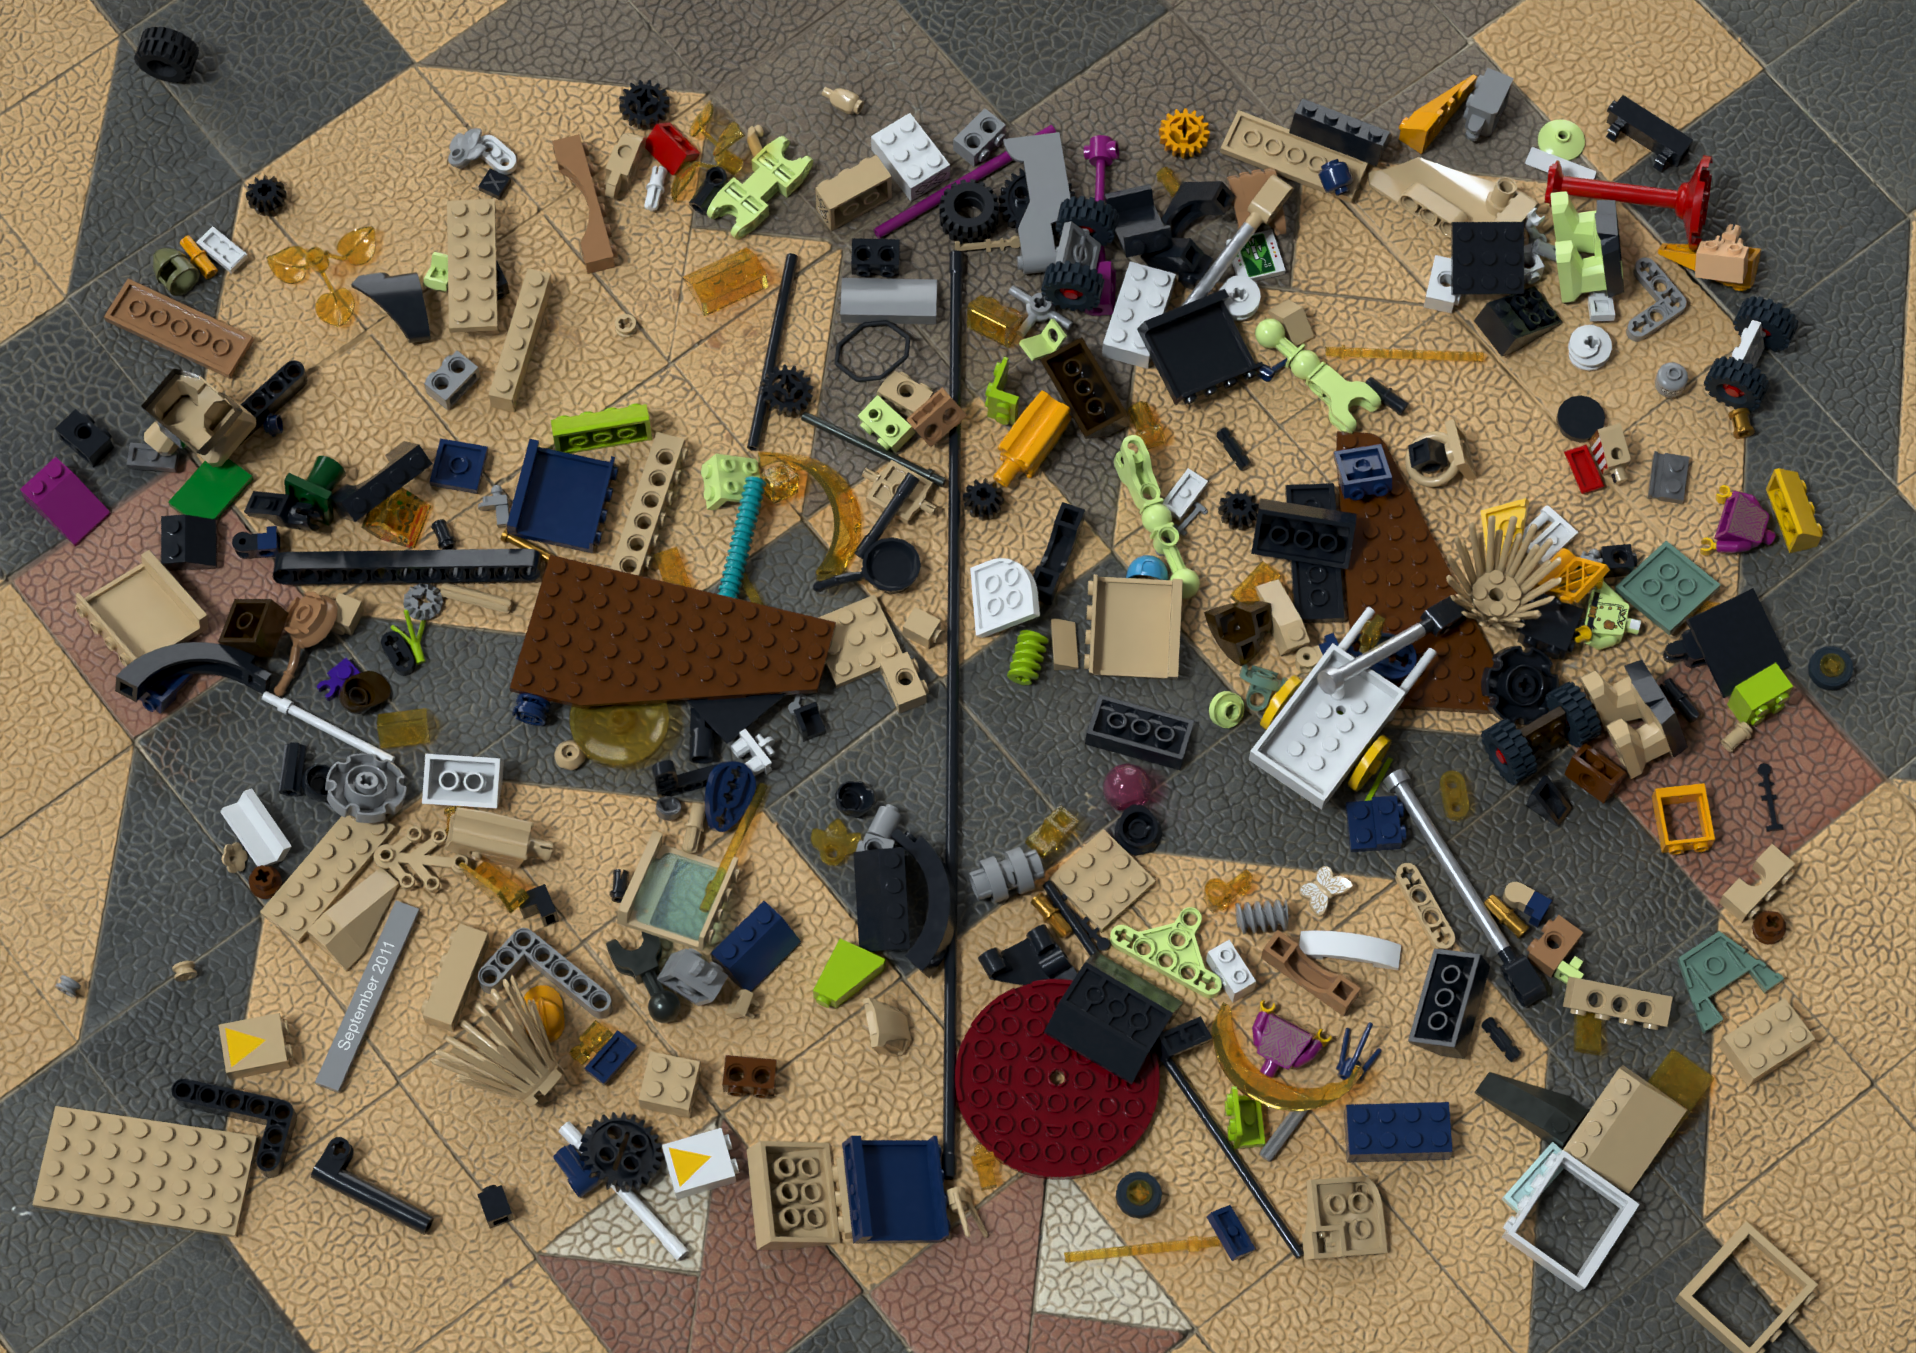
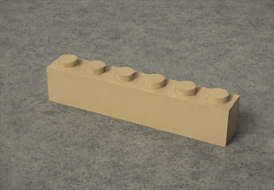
(520, 340)

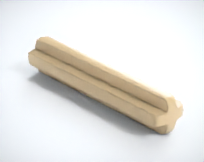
(476, 597)

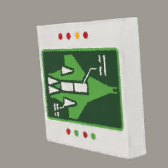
(1259, 257)

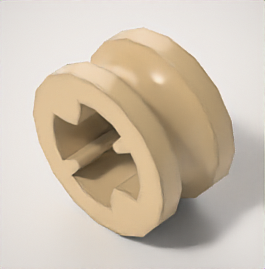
(626, 332)
(184, 971)

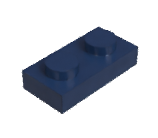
(611, 1058)
(1231, 1232)

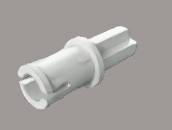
(655, 188)

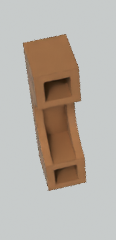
(1326, 986)

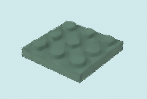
(1667, 588)

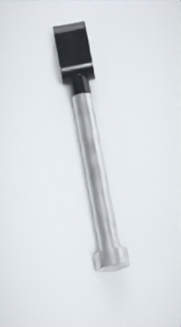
(1436, 619)

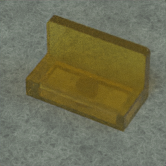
(403, 728)

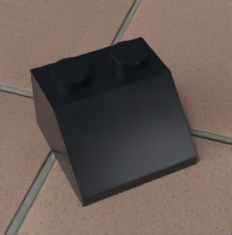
(188, 542)

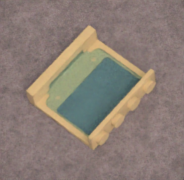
(668, 894)

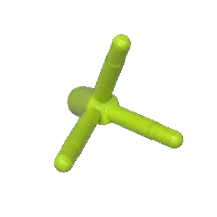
(415, 640)

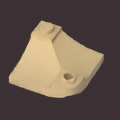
(1342, 1219)

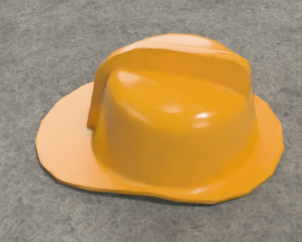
(549, 1008)

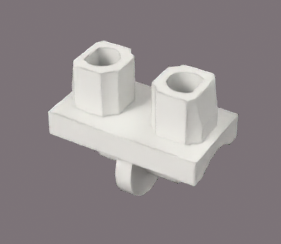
(747, 744)

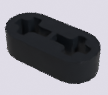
(402, 651)

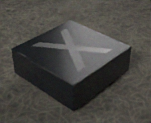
(494, 184)

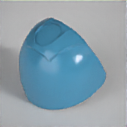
(1148, 566)

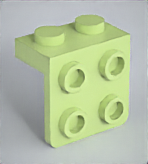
(725, 478)

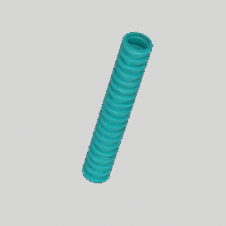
(742, 537)

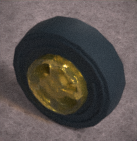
(1835, 660)
(1140, 1185)

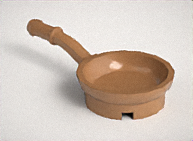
(308, 624)

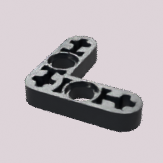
(670, 784)

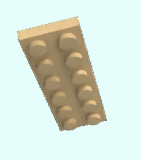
(1291, 156)
(472, 265)
(325, 874)

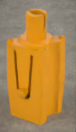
(1032, 438)

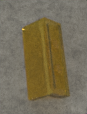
(495, 885)

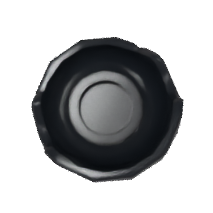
(314, 782)
(854, 799)

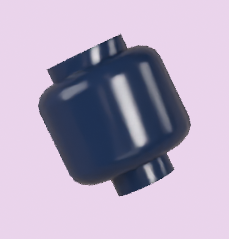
(1335, 177)

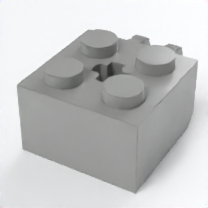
(1486, 104)
(692, 976)

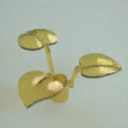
(723, 157)
(290, 267)

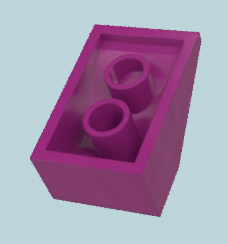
(64, 501)

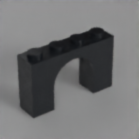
(1188, 204)
(404, 464)

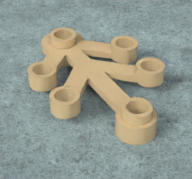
(418, 859)

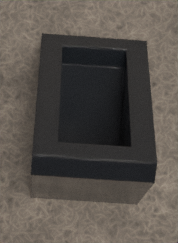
(1548, 802)

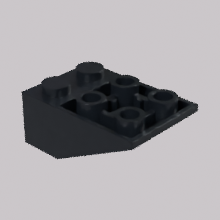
(1516, 320)

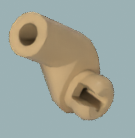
(752, 139)

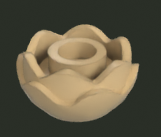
(569, 762)

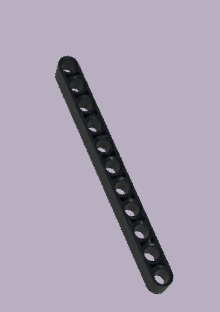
(407, 566)

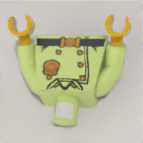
(1606, 618)

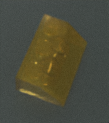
(726, 281)

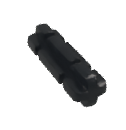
(1233, 448)
(1501, 1039)

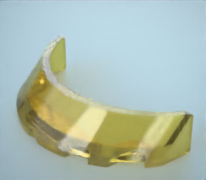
(844, 507)
(1261, 1087)

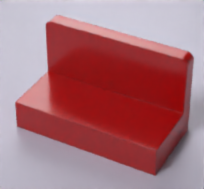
(670, 147)

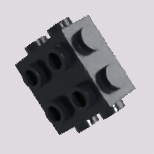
(1553, 629)

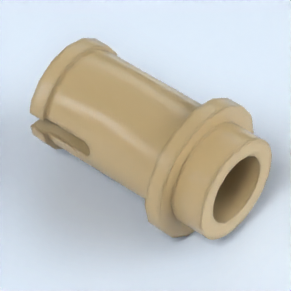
(1738, 735)

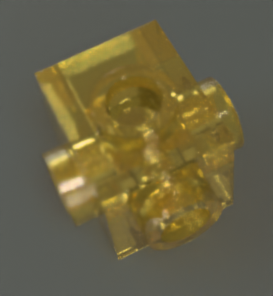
(781, 482)

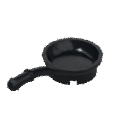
(887, 565)

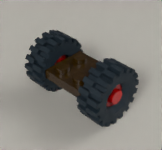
(1517, 750)

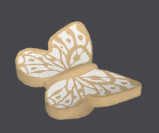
(1323, 889)

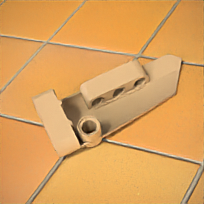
(1448, 195)

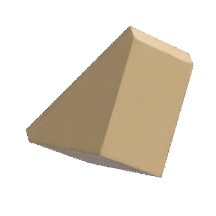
(1294, 322)

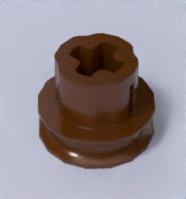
(269, 888)
(1765, 934)

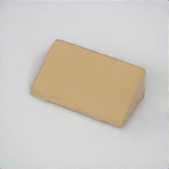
(1064, 645)

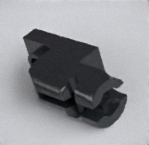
(283, 510)

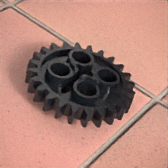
(1014, 207)
(598, 1143)

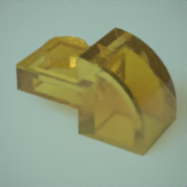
(1053, 832)

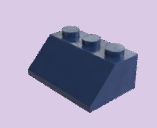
(755, 947)

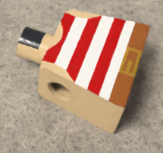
(1611, 452)

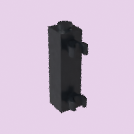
(1648, 131)

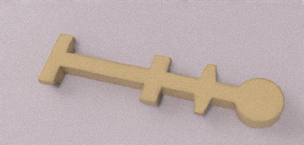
(1013, 242)

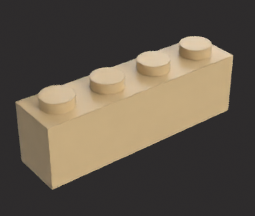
(455, 977)

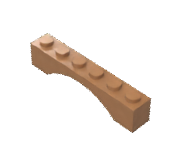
(572, 163)

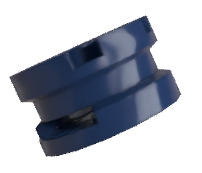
(531, 709)

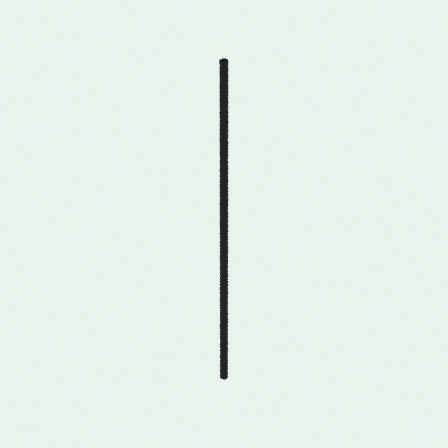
(1191, 1095)

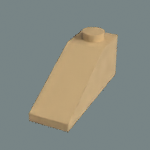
(1286, 622)

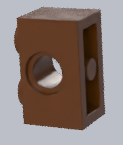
(1594, 773)

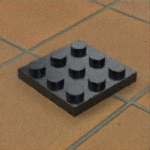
(1487, 258)

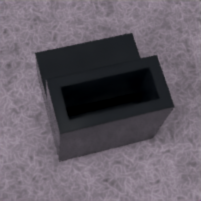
(539, 903)

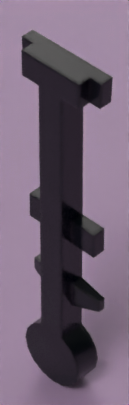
(1764, 770)
(1102, 943)

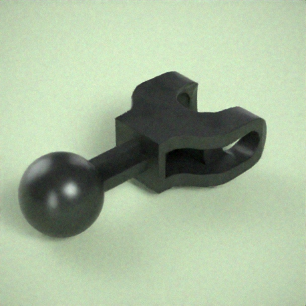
(644, 967)

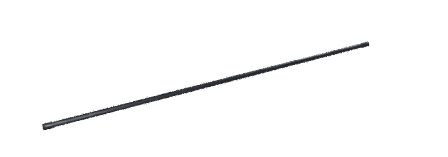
(949, 1156)

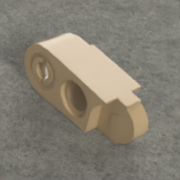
(623, 163)

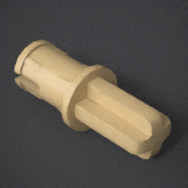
(694, 828)

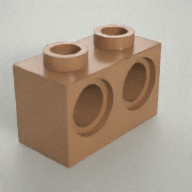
(934, 413)

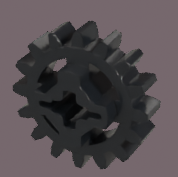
(637, 97)
(795, 385)

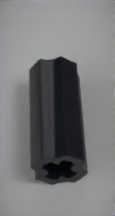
(292, 769)

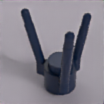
(1346, 1067)

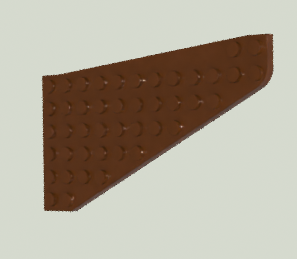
(1400, 576)

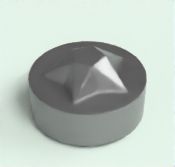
(668, 808)

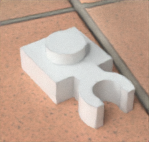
(1600, 306)

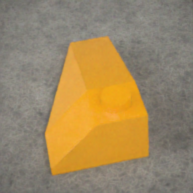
(1684, 256)

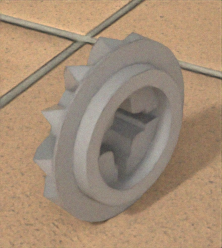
(427, 610)

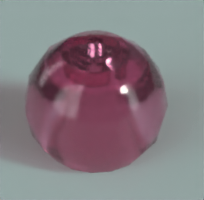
(1126, 786)

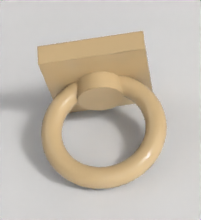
(1457, 453)

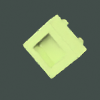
(1571, 970)

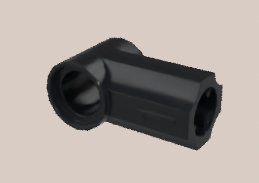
(708, 190)

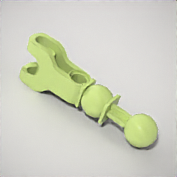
(1320, 378)

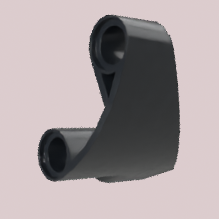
(401, 299)
(1029, 960)

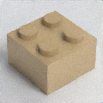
(670, 1084)

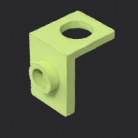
(1042, 344)

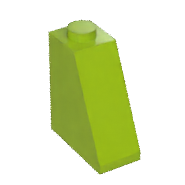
(846, 974)

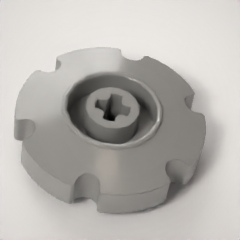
(365, 788)

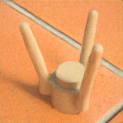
(958, 1203)

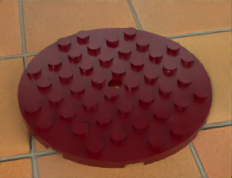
(1027, 1118)

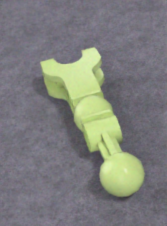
(1156, 517)

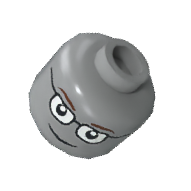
(1671, 380)

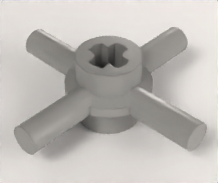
(1038, 311)

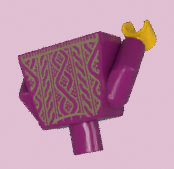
(1740, 525)
(1283, 1042)

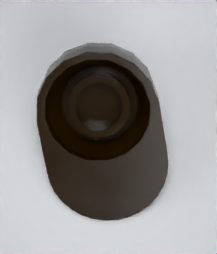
(363, 692)

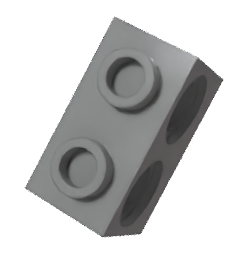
(975, 134)
(457, 383)

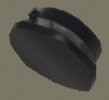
(1137, 830)

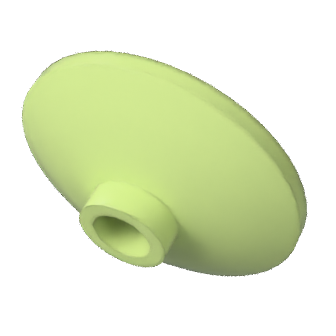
(1565, 148)

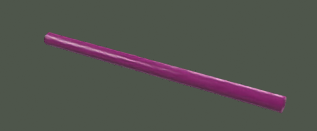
(934, 199)

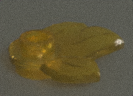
(834, 839)

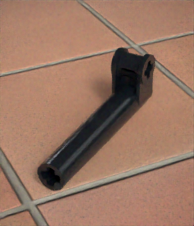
(332, 1172)

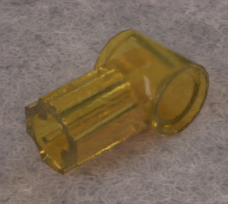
(1146, 426)

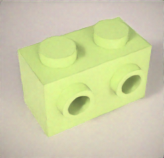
(885, 424)

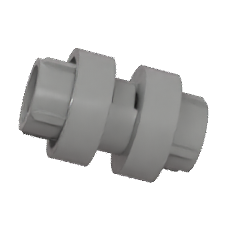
(1016, 871)

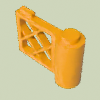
(1565, 569)

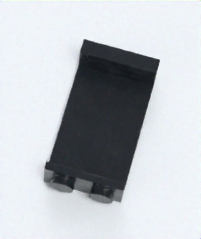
(1138, 223)

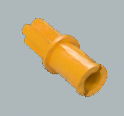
(198, 257)

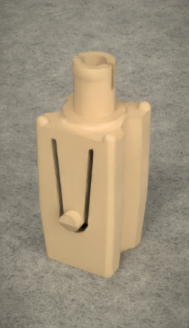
(494, 838)

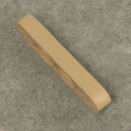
(1427, 906)

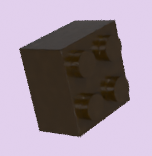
(254, 626)

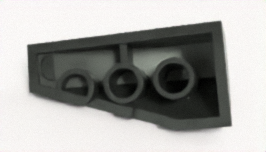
(1539, 1110)

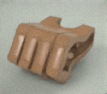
(1245, 190)

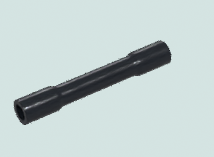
(902, 493)

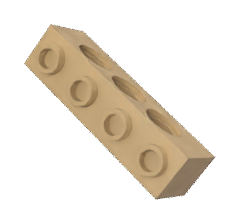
(1657, 1005)

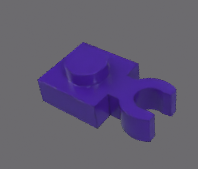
(337, 676)

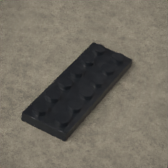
(1314, 586)

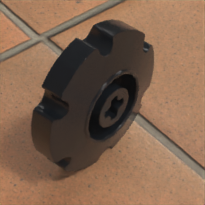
(1503, 679)

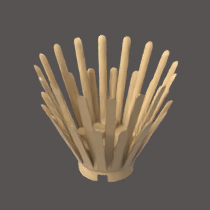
(1500, 576)
(505, 1068)

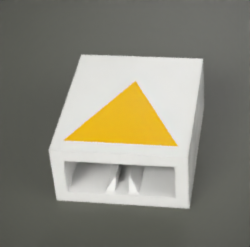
(700, 1163)

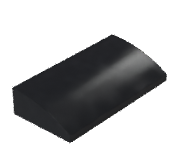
(1139, 732)

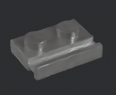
(1668, 477)

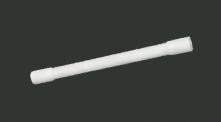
(668, 1239)

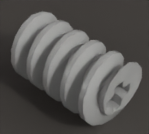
(1262, 916)

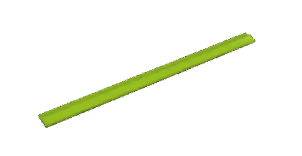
(1377, 782)

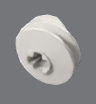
(1243, 297)
(1589, 347)

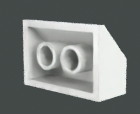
(462, 780)

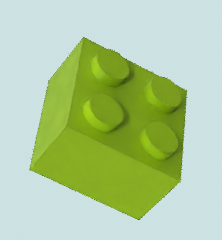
(1760, 695)

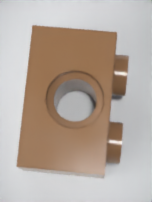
(1564, 935)

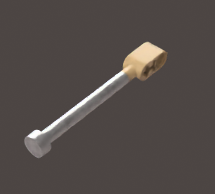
(1262, 209)

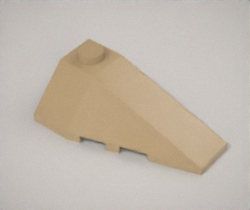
(350, 923)

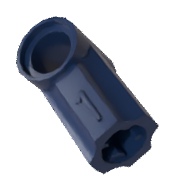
(572, 1167)

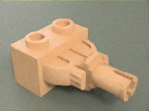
(1723, 259)

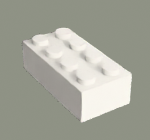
(1141, 297)

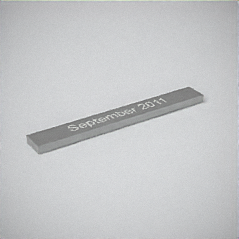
(367, 996)

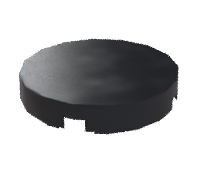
(1580, 418)

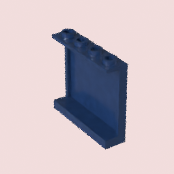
(561, 498)
(895, 1191)

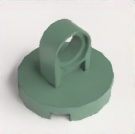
(1261, 681)

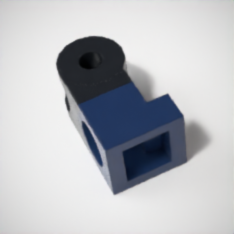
(257, 545)

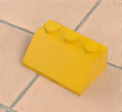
(1793, 510)

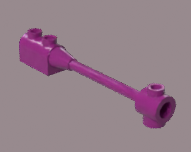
(1101, 154)

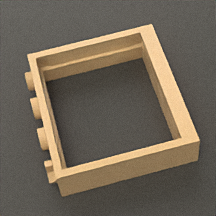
(1718, 1329)

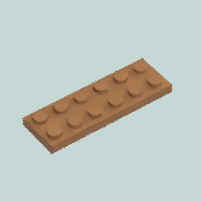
(179, 328)

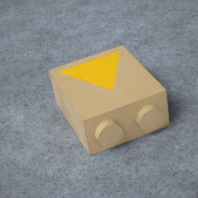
(255, 1046)

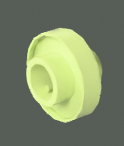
(1226, 709)

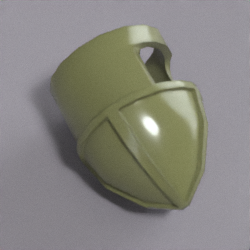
(174, 271)

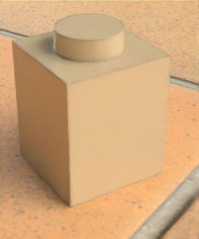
(348, 614)
(922, 628)

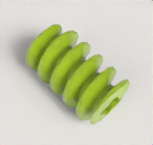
(1026, 657)

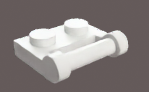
(1558, 531)

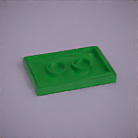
(211, 490)

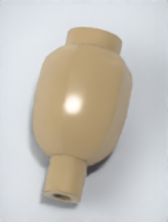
(844, 100)

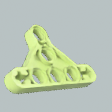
(1183, 956)

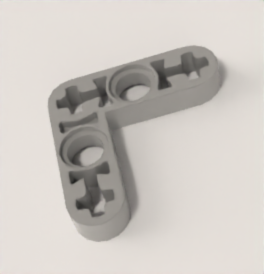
(1661, 306)

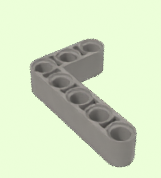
(547, 968)

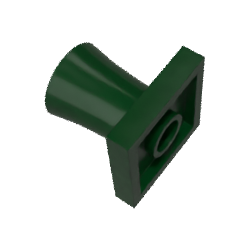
(318, 486)

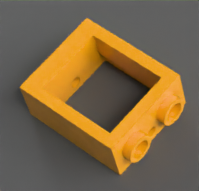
(1677, 795)

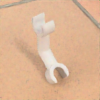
(1530, 225)

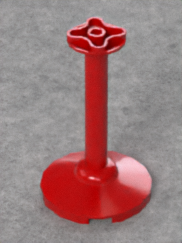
(1688, 201)

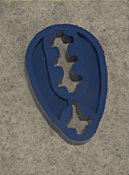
(1391, 671)
(741, 796)

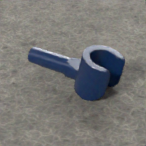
(1267, 373)

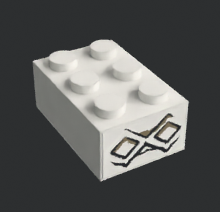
(910, 157)

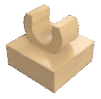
(739, 1004)

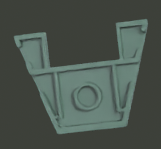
(1714, 967)

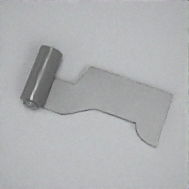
(1046, 189)

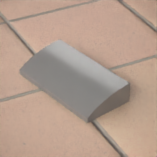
(888, 299)

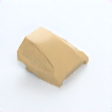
(887, 1028)

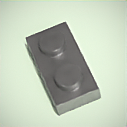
(146, 458)

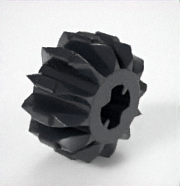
(274, 191)
(979, 490)
(1238, 501)

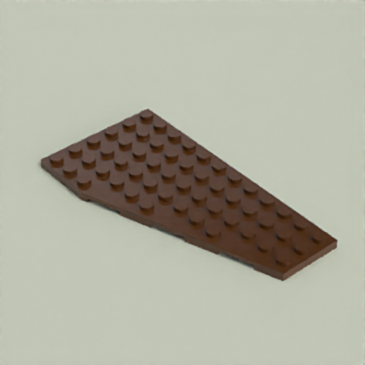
(648, 641)

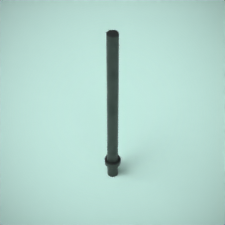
(872, 448)

